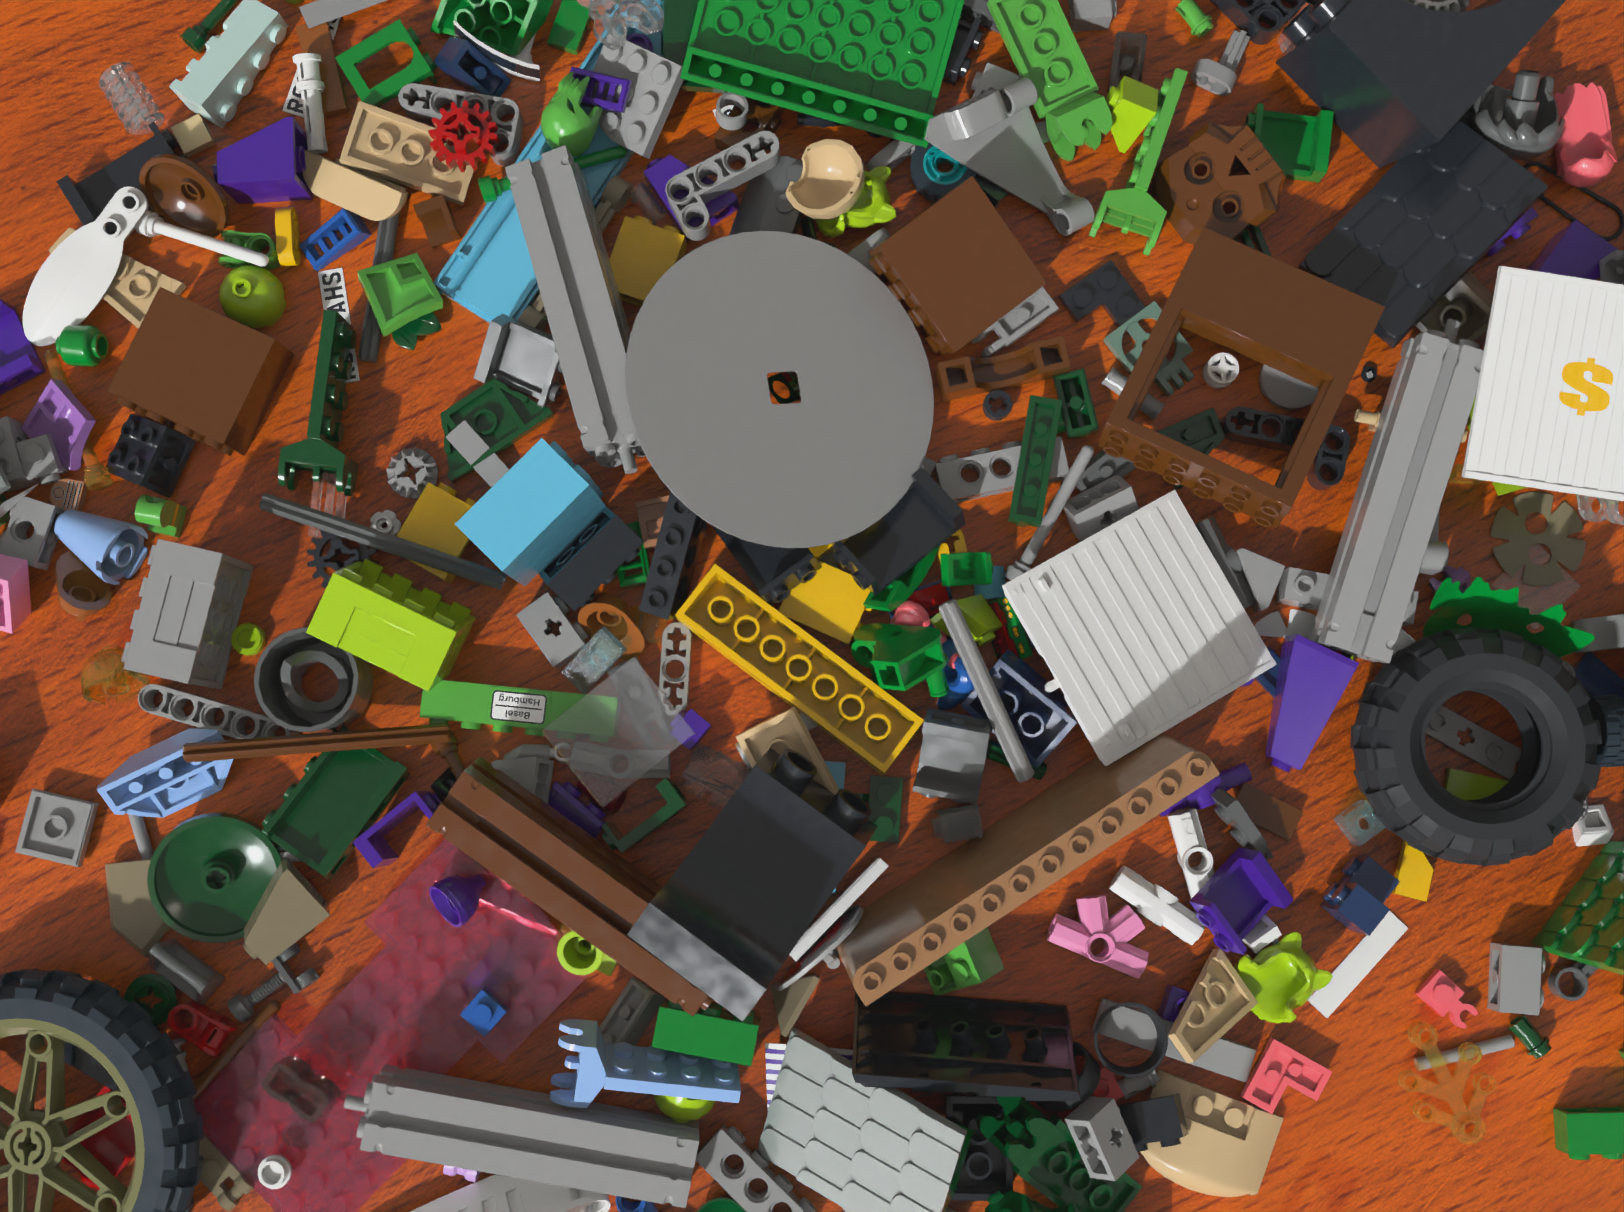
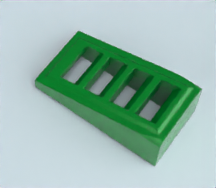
(638, 579)

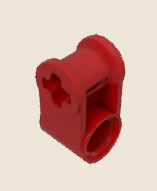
(208, 1027)

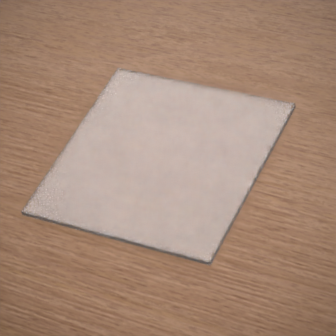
(1537, 597)

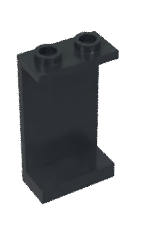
(94, 192)
(902, 536)
(771, 568)

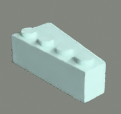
(231, 62)

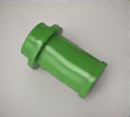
(1195, 17)

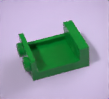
(1294, 141)

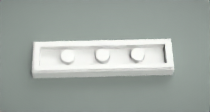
(838, 907)

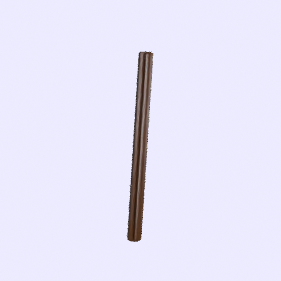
(316, 742)

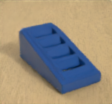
(351, 238)

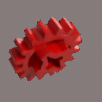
(454, 126)

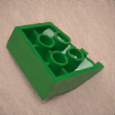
(497, 23)

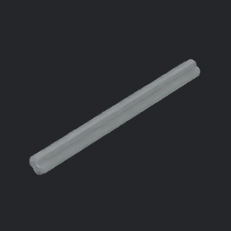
(986, 690)

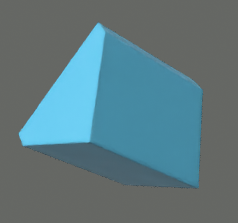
(994, 590)

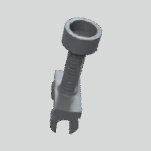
(242, 1006)

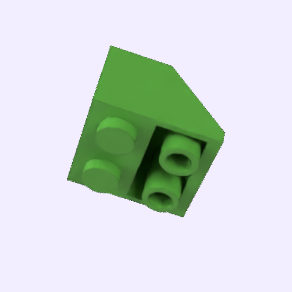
(965, 965)

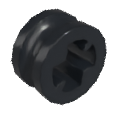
(1000, 414)

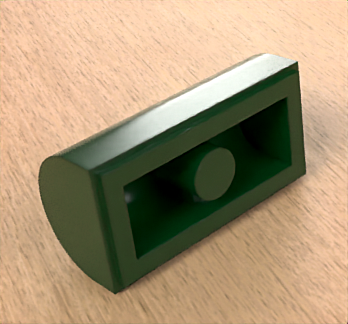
(1076, 404)

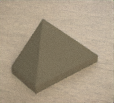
(792, 1000)

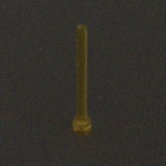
(96, 474)

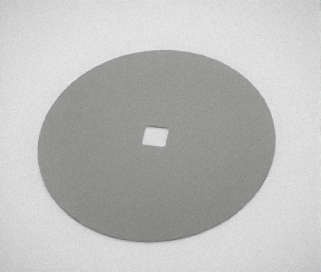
(705, 403)

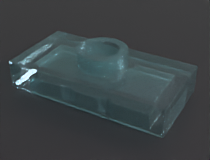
(594, 660)

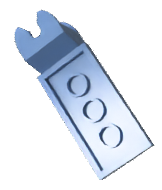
(636, 1070)

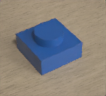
(484, 1012)

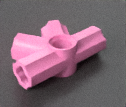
(1096, 924)

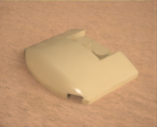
(1225, 1141)

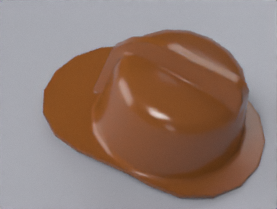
(79, 588)
(616, 616)

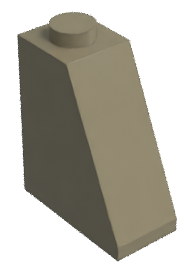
(283, 914)

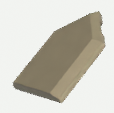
(131, 907)

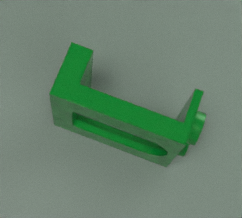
(416, 72)

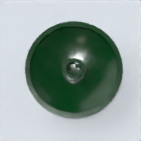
(211, 875)

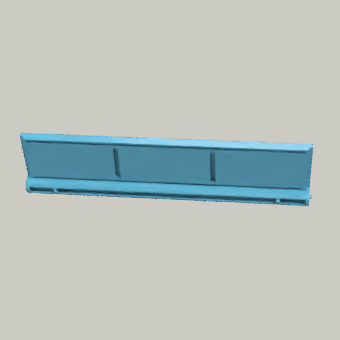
(492, 263)

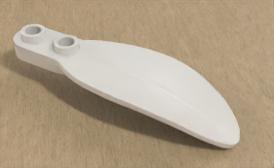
(80, 270)

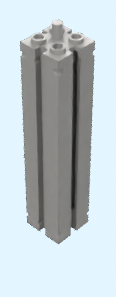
(578, 300)
(1399, 495)
(527, 1135)

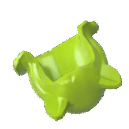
(869, 209)
(1281, 978)

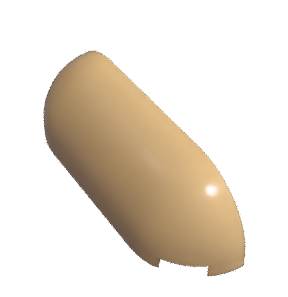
(352, 188)

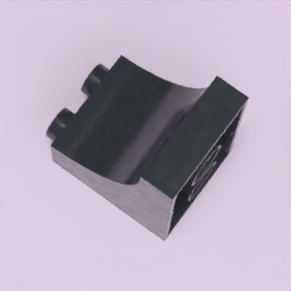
(1402, 69)
(755, 881)

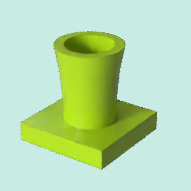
(580, 956)

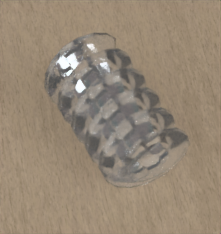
(130, 98)

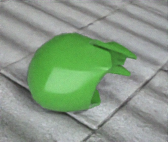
(569, 124)

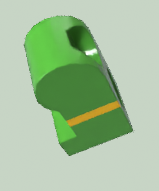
(161, 514)

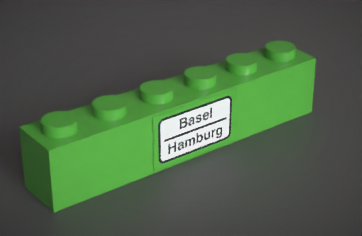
(495, 706)

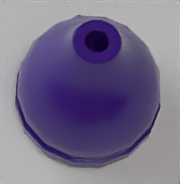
(457, 897)

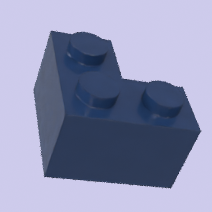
(1360, 895)

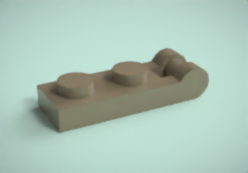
(216, 1171)

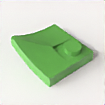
(399, 292)

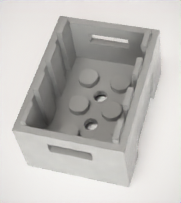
(187, 614)

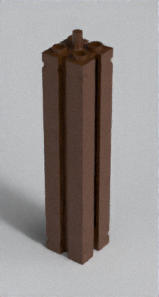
(558, 870)

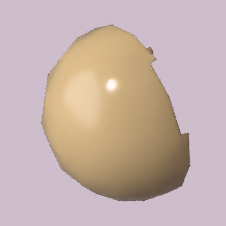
(829, 180)

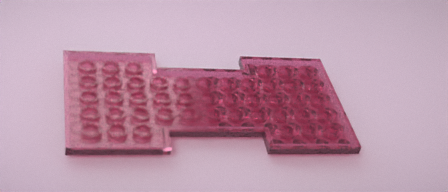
(395, 1014)

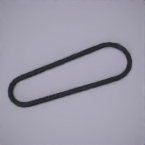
(1585, 190)

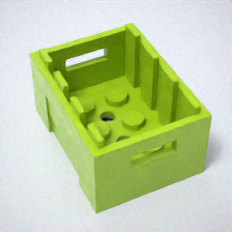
(391, 623)

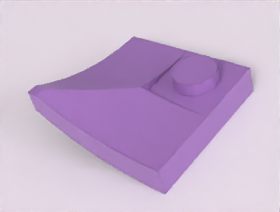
(64, 418)

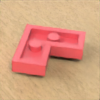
(1283, 1067)

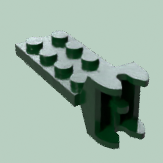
(329, 399)
(1050, 1159)

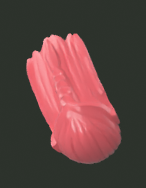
(1585, 147)

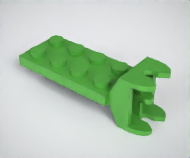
(1051, 58)
(1132, 206)

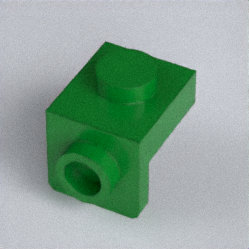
(966, 568)

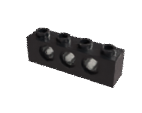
(673, 560)

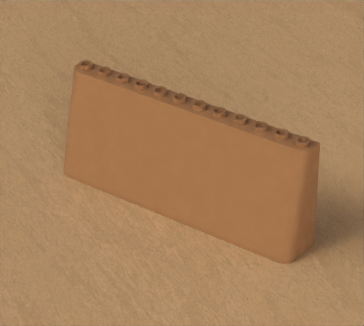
(1016, 861)

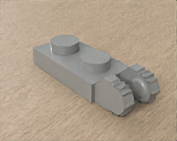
(1019, 321)

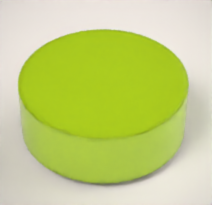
(248, 639)

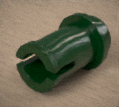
(1530, 1036)

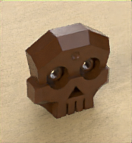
(1200, 200)

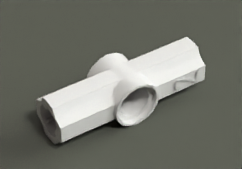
(1189, 839)
(1157, 905)

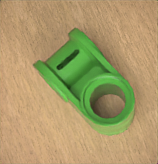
(251, 241)

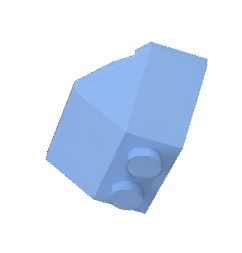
(160, 779)

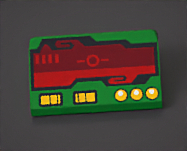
(1012, 632)

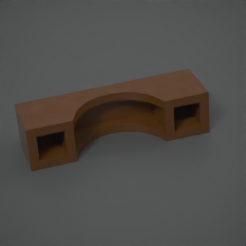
(1026, 365)

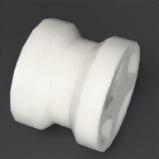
(1223, 364)

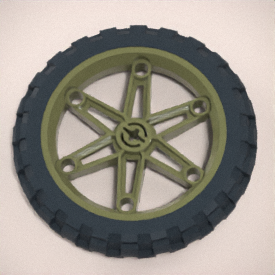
(148, 1078)

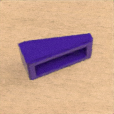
(603, 79)

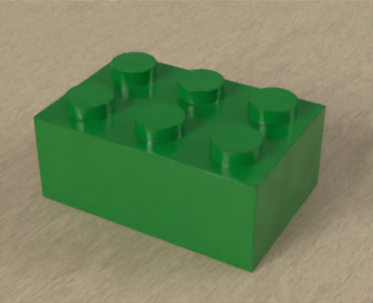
(708, 1033)

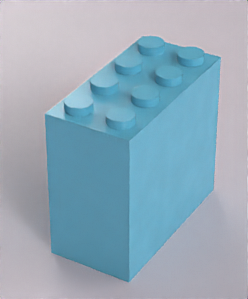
(532, 511)

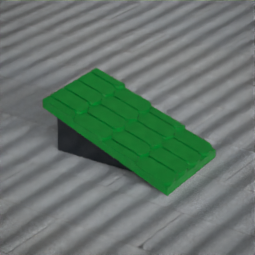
(1591, 915)

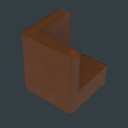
(437, 221)

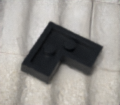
(1102, 288)

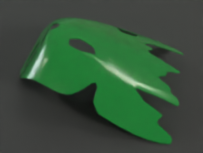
(1500, 610)

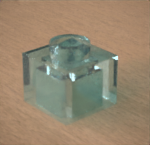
(1349, 823)

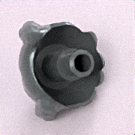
(1521, 120)

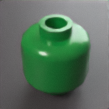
(82, 345)

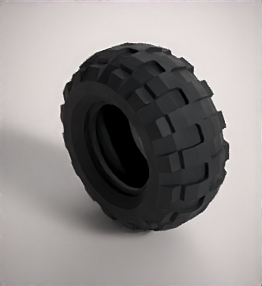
(1554, 728)

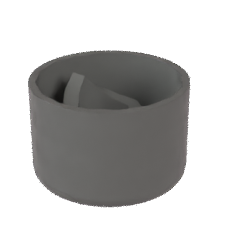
(280, 683)

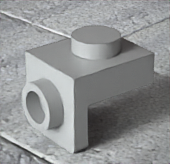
(41, 459)

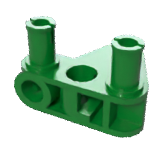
(902, 656)

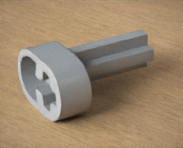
(1221, 76)

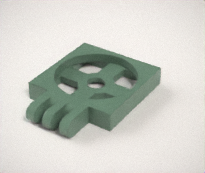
(1169, 369)

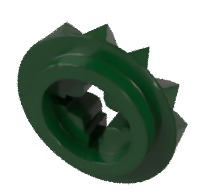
(162, 988)

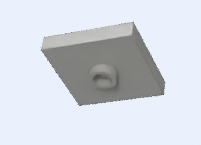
(57, 827)

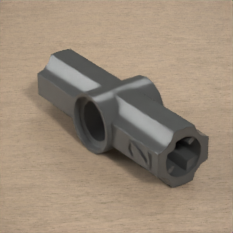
(1226, 559)

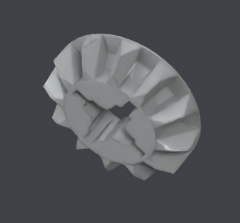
(398, 466)

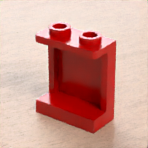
(111, 1146)

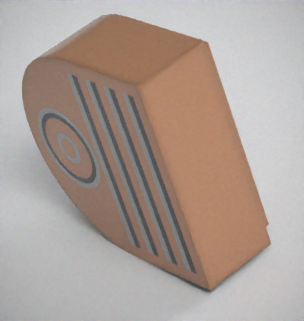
(68, 494)

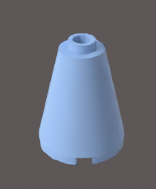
(104, 544)

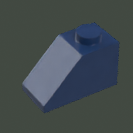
(471, 68)

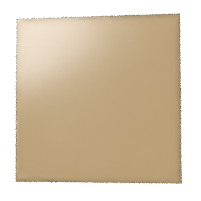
(193, 135)

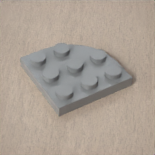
(650, 97)

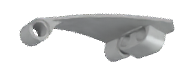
(1002, 144)

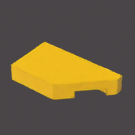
(1413, 873)

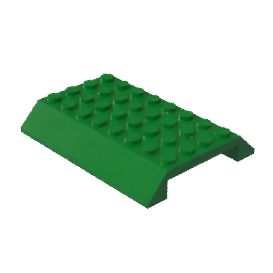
(831, 59)

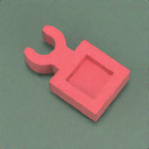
(1443, 996)

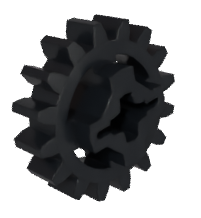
(338, 546)

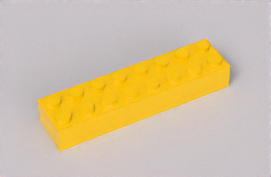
(799, 669)

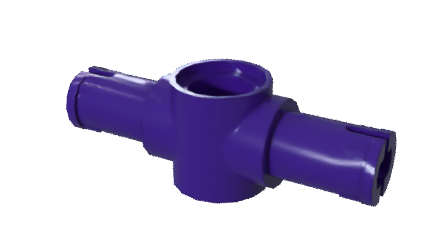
(1201, 797)

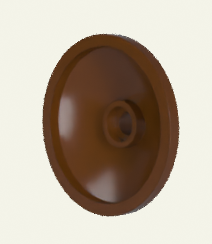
(184, 194)

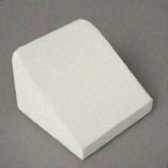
(1593, 828)

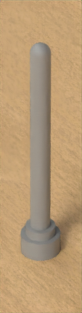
(1051, 515)

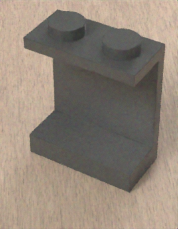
(952, 756)

